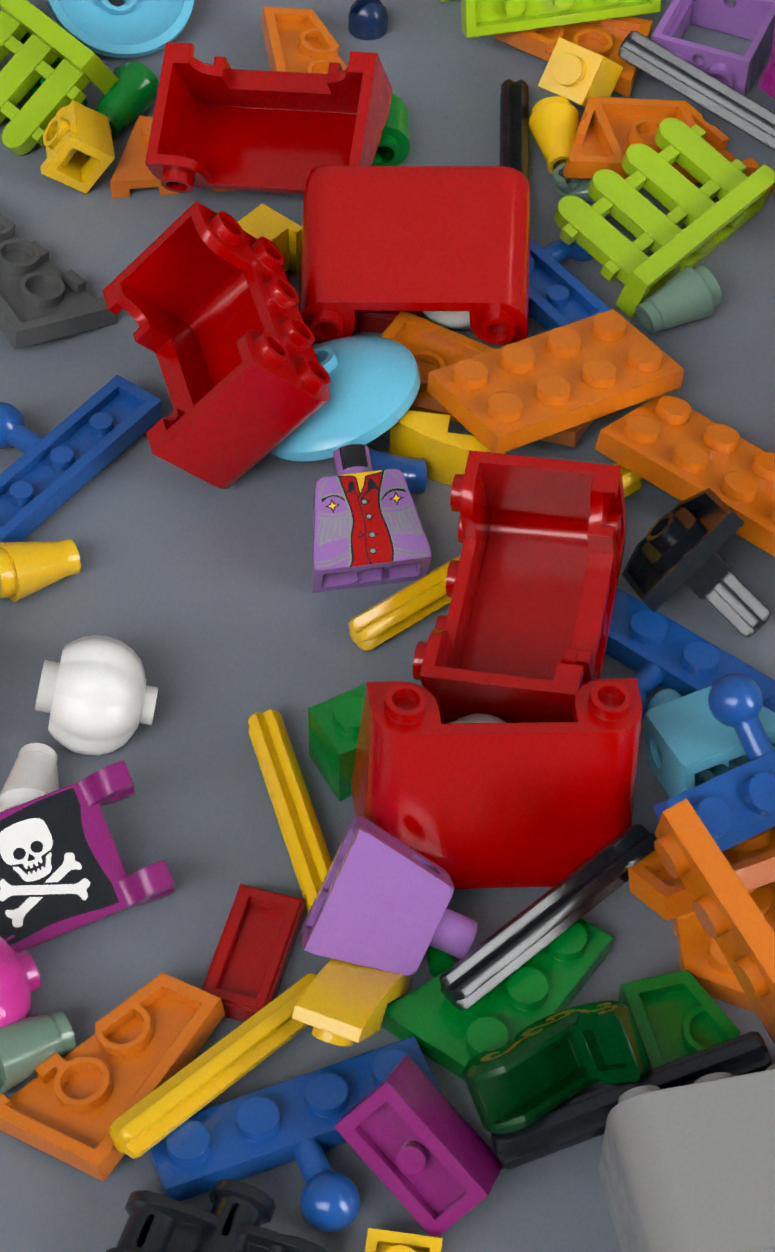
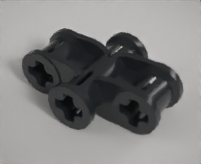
(233, 1224)

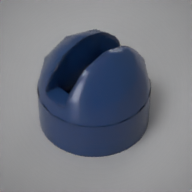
(368, 19)

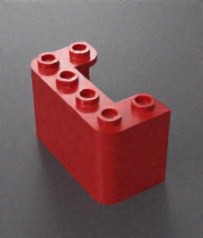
(225, 344)
(528, 588)

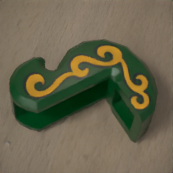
(554, 1063)

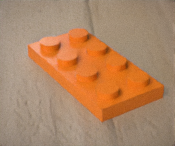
(554, 381)
(691, 453)

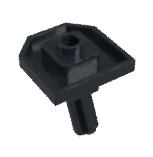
(683, 550)

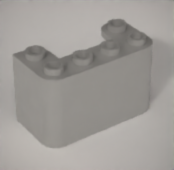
(693, 1165)

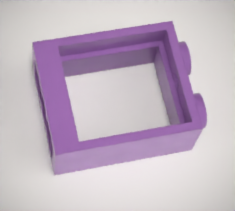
(743, 19)

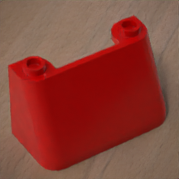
(262, 126)
(416, 245)
(499, 797)

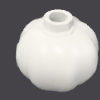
(95, 695)

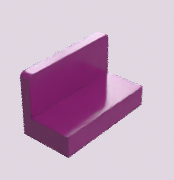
(421, 1148)

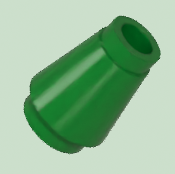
(129, 96)

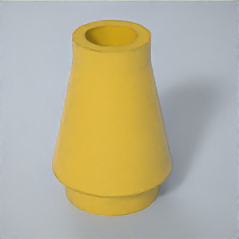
(554, 128)
(35, 565)

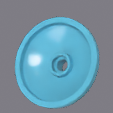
(122, 30)
(369, 392)

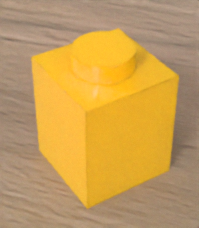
(579, 73)

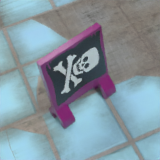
(64, 865)

